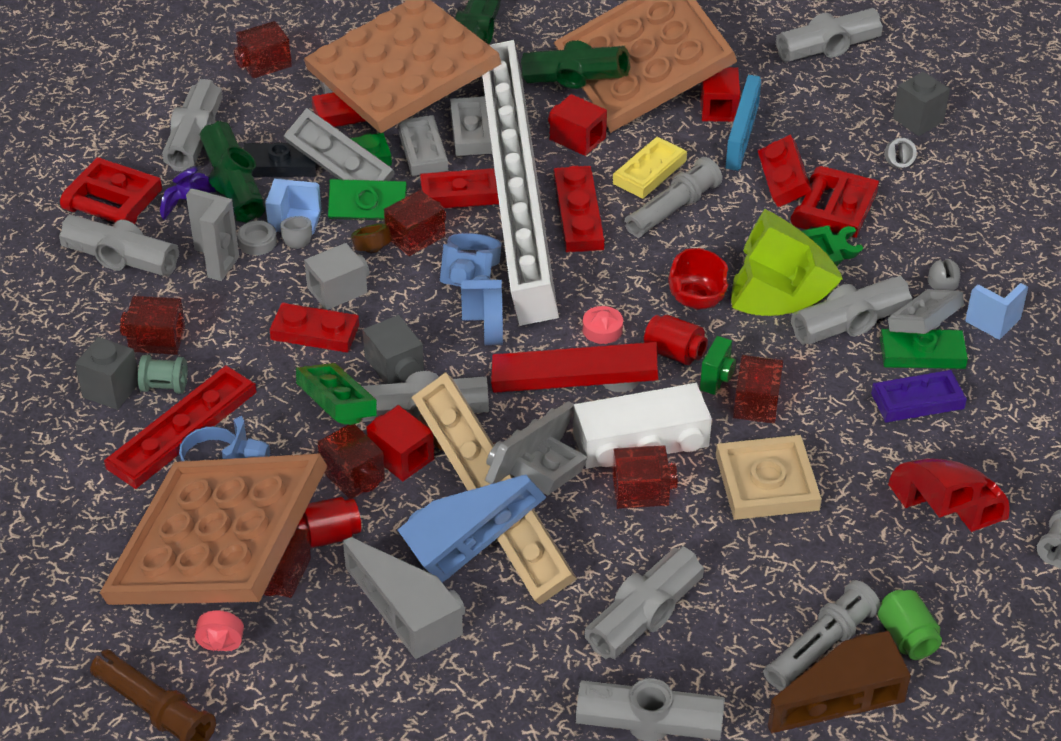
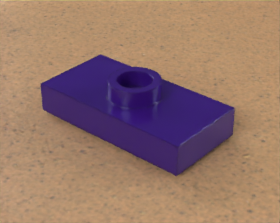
(918, 396)

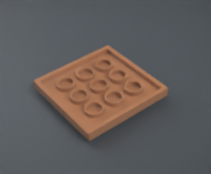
(669, 52)
(401, 62)
(215, 531)

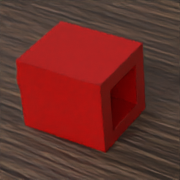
(720, 96)
(577, 124)
(404, 442)

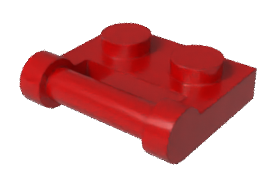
(114, 183)
(846, 206)

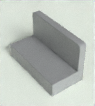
(213, 231)

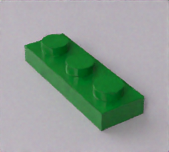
(336, 393)

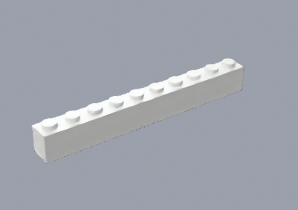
(518, 190)

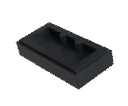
(280, 160)

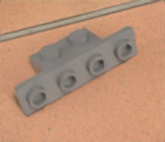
(538, 453)

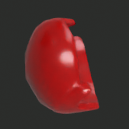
(698, 278)

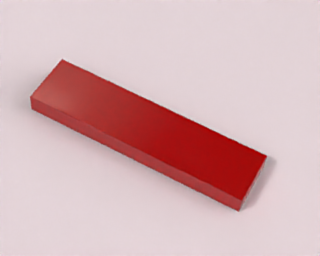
(574, 367)
(161, 439)

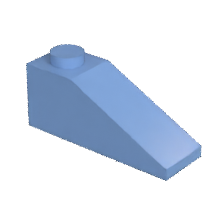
(462, 525)

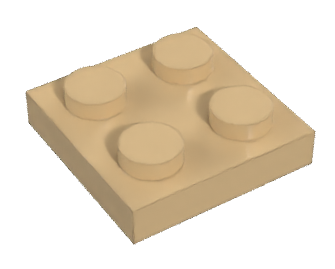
(768, 477)

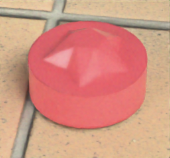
(602, 324)
(219, 631)

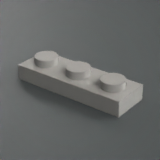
(335, 150)

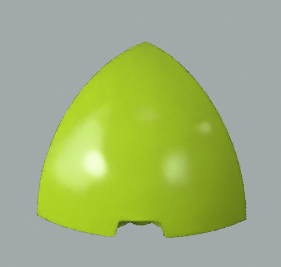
(781, 270)

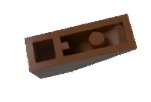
(847, 681)

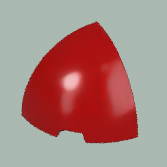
(950, 489)

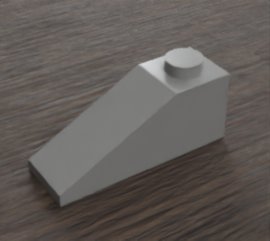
(407, 597)

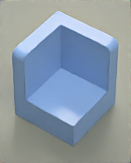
(293, 199)
(994, 313)

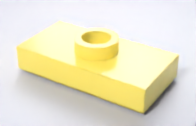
(649, 167)

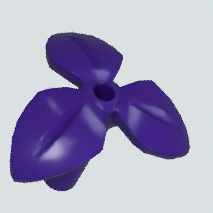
(185, 181)

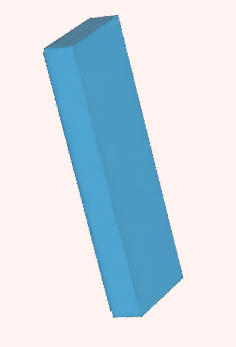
(743, 123)

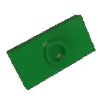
(363, 198)
(930, 350)

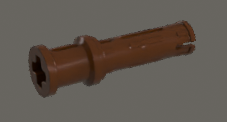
(166, 709)

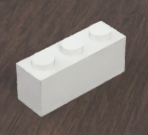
(643, 419)

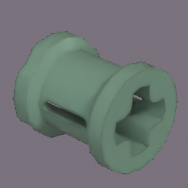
(162, 374)

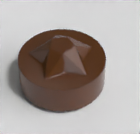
(371, 238)

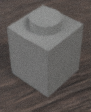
(336, 276)

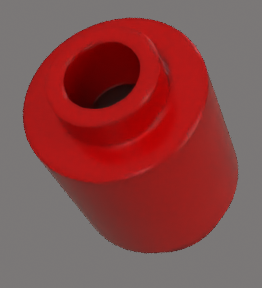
(676, 338)
(331, 521)

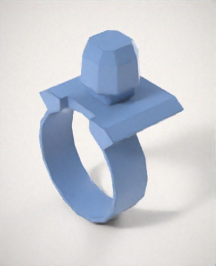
(463, 265)
(483, 301)
(238, 447)

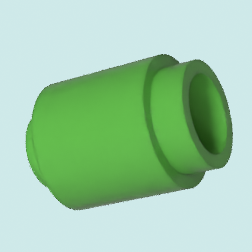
(910, 624)

